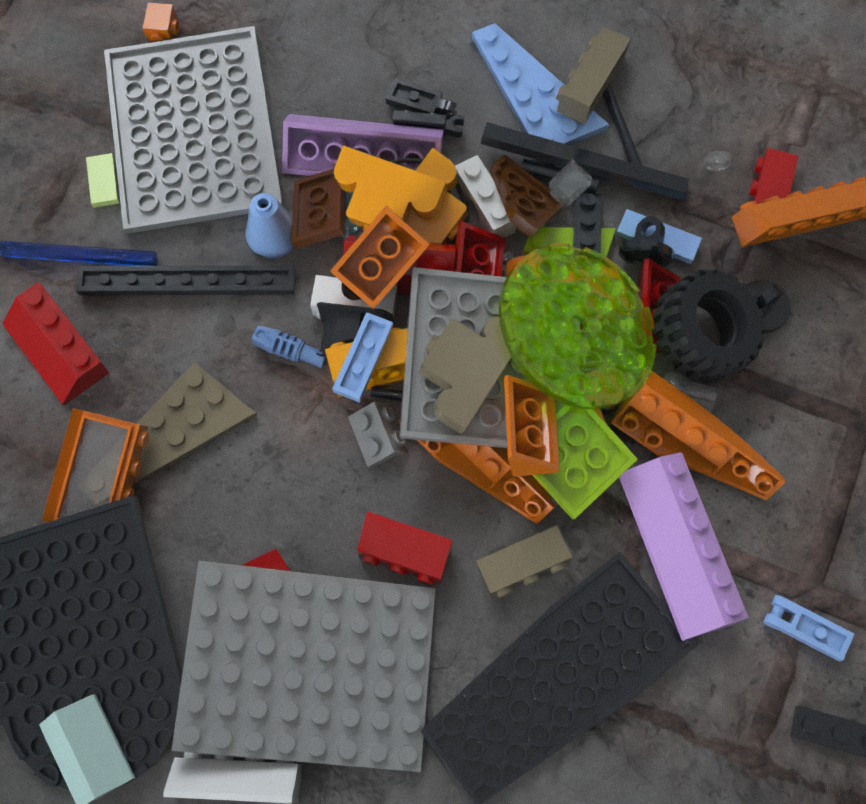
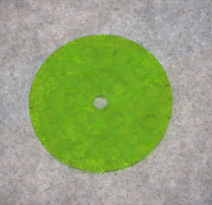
(540, 332)

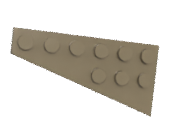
(188, 419)

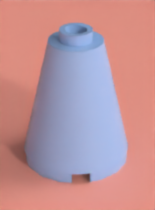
(268, 227)

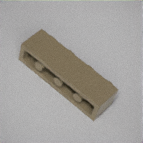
(593, 75)

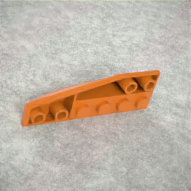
(674, 423)
(491, 471)

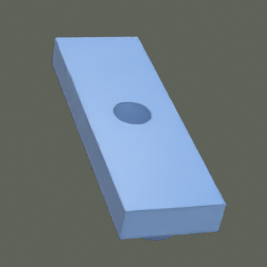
(682, 242)

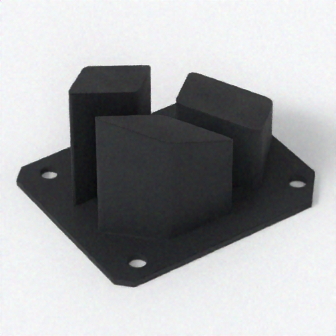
(344, 321)

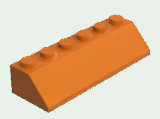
(801, 212)

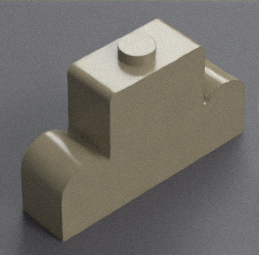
(465, 368)

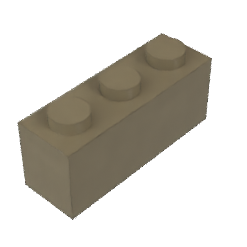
(524, 562)

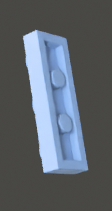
(362, 357)

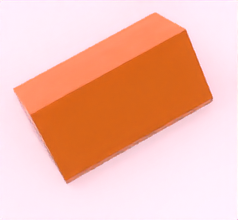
(530, 429)

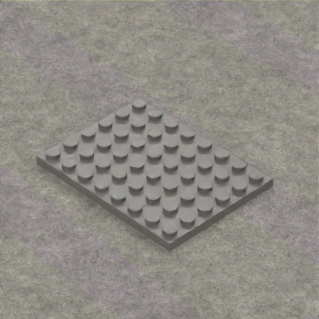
(190, 129)
(305, 668)

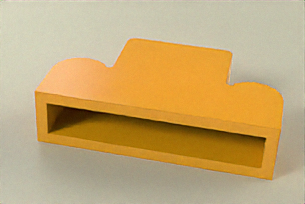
(383, 184)
(452, 211)

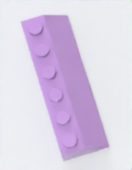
(316, 142)
(682, 546)

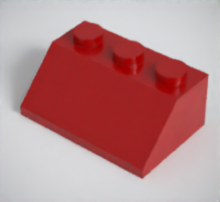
(404, 548)

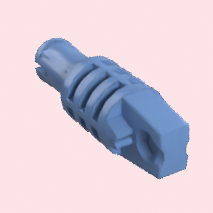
(287, 346)

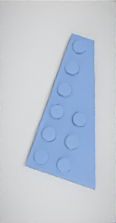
(531, 89)

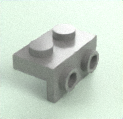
(377, 433)

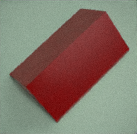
(478, 251)
(652, 283)

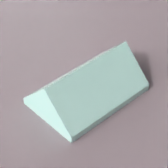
(86, 750)

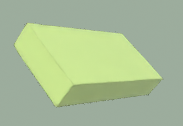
(102, 180)

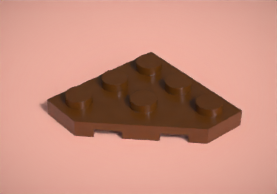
(523, 196)

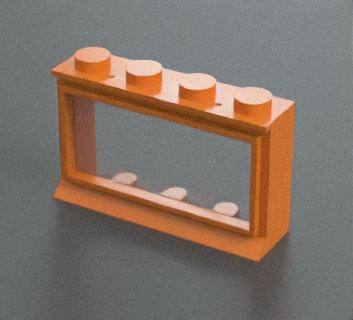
(95, 464)

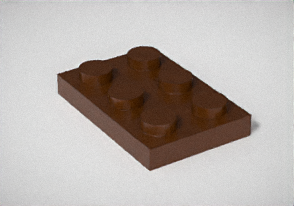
(317, 209)

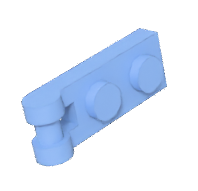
(809, 628)

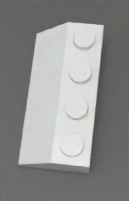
(233, 780)

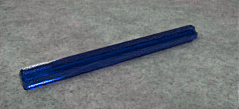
(78, 253)

